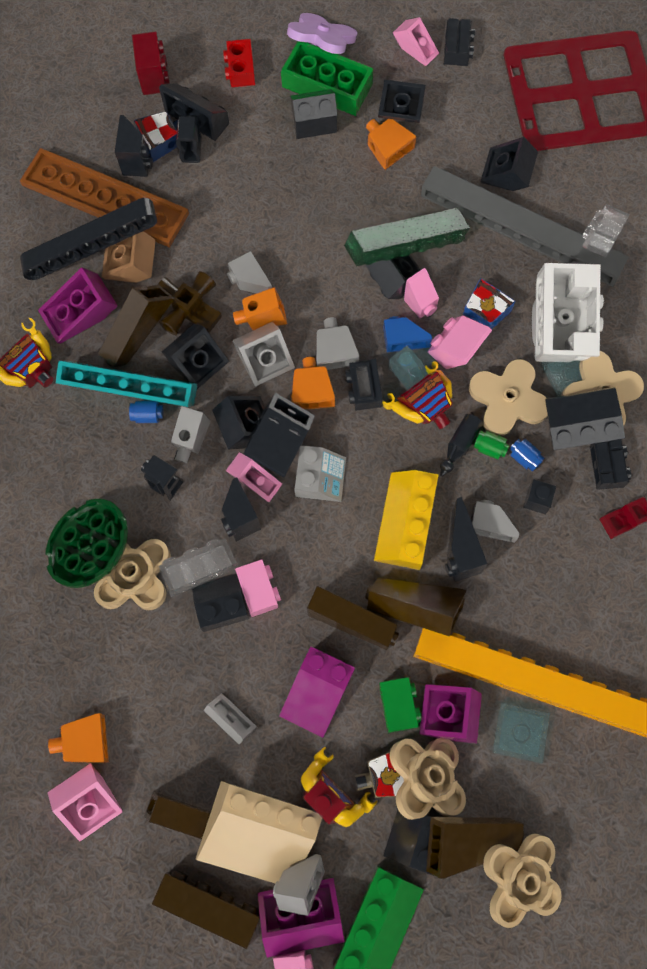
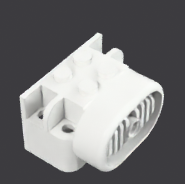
(567, 312)

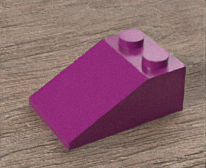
(77, 305)
(317, 691)

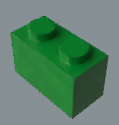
(399, 705)

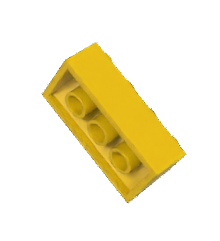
(406, 518)

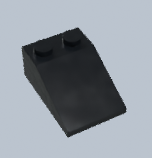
(464, 552)

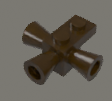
(189, 304)

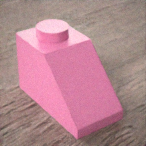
(416, 40)
(421, 294)
(254, 476)

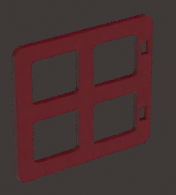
(580, 88)

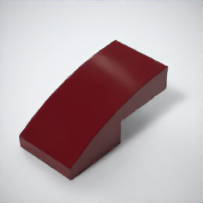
(625, 518)

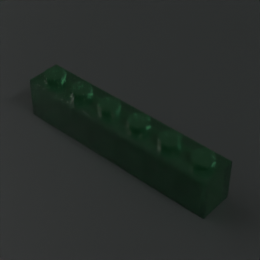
(406, 237)

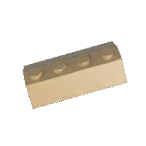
(256, 833)

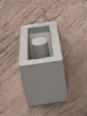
(248, 274)
(492, 522)
(299, 886)

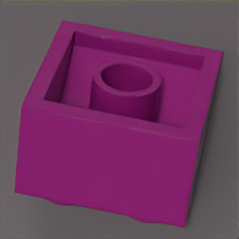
(451, 713)

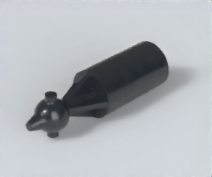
(461, 441)

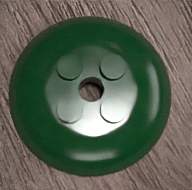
(87, 543)

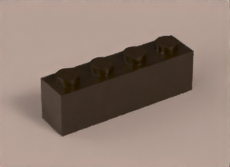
(207, 909)

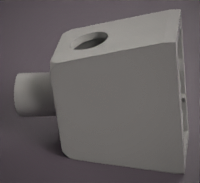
(335, 346)
(191, 424)

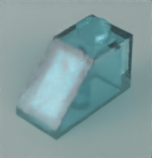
(407, 367)

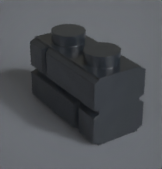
(457, 42)
(610, 464)

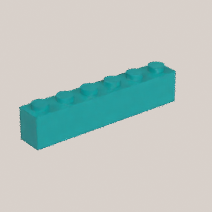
(126, 383)

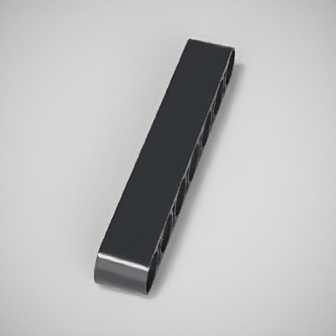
(88, 239)

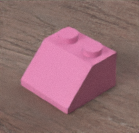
(458, 341)
(84, 802)

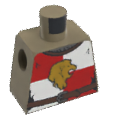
(381, 777)

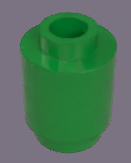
(491, 444)

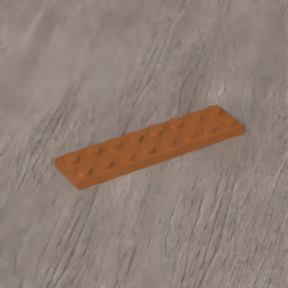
(98, 193)

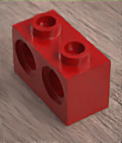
(240, 63)

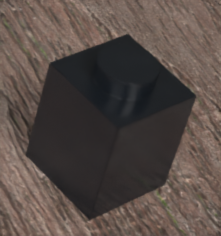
(539, 496)

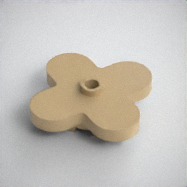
(599, 374)
(505, 411)
(143, 585)
(427, 778)
(522, 880)

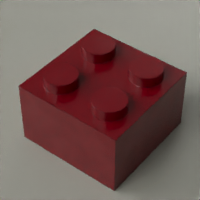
(150, 62)

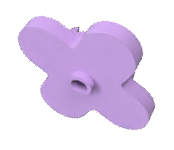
(322, 34)

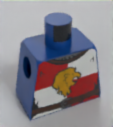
(488, 305)

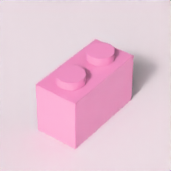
(257, 587)

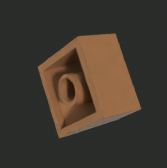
(130, 259)

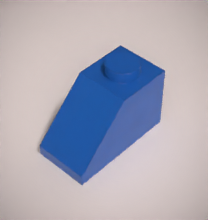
(402, 333)

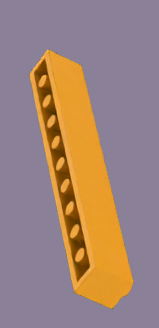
(533, 680)

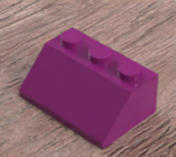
(293, 932)

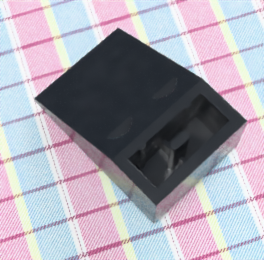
(279, 434)

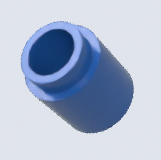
(146, 412)
(526, 454)

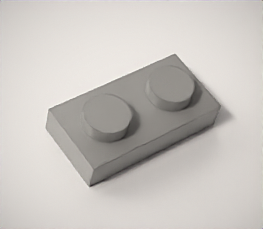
(230, 718)

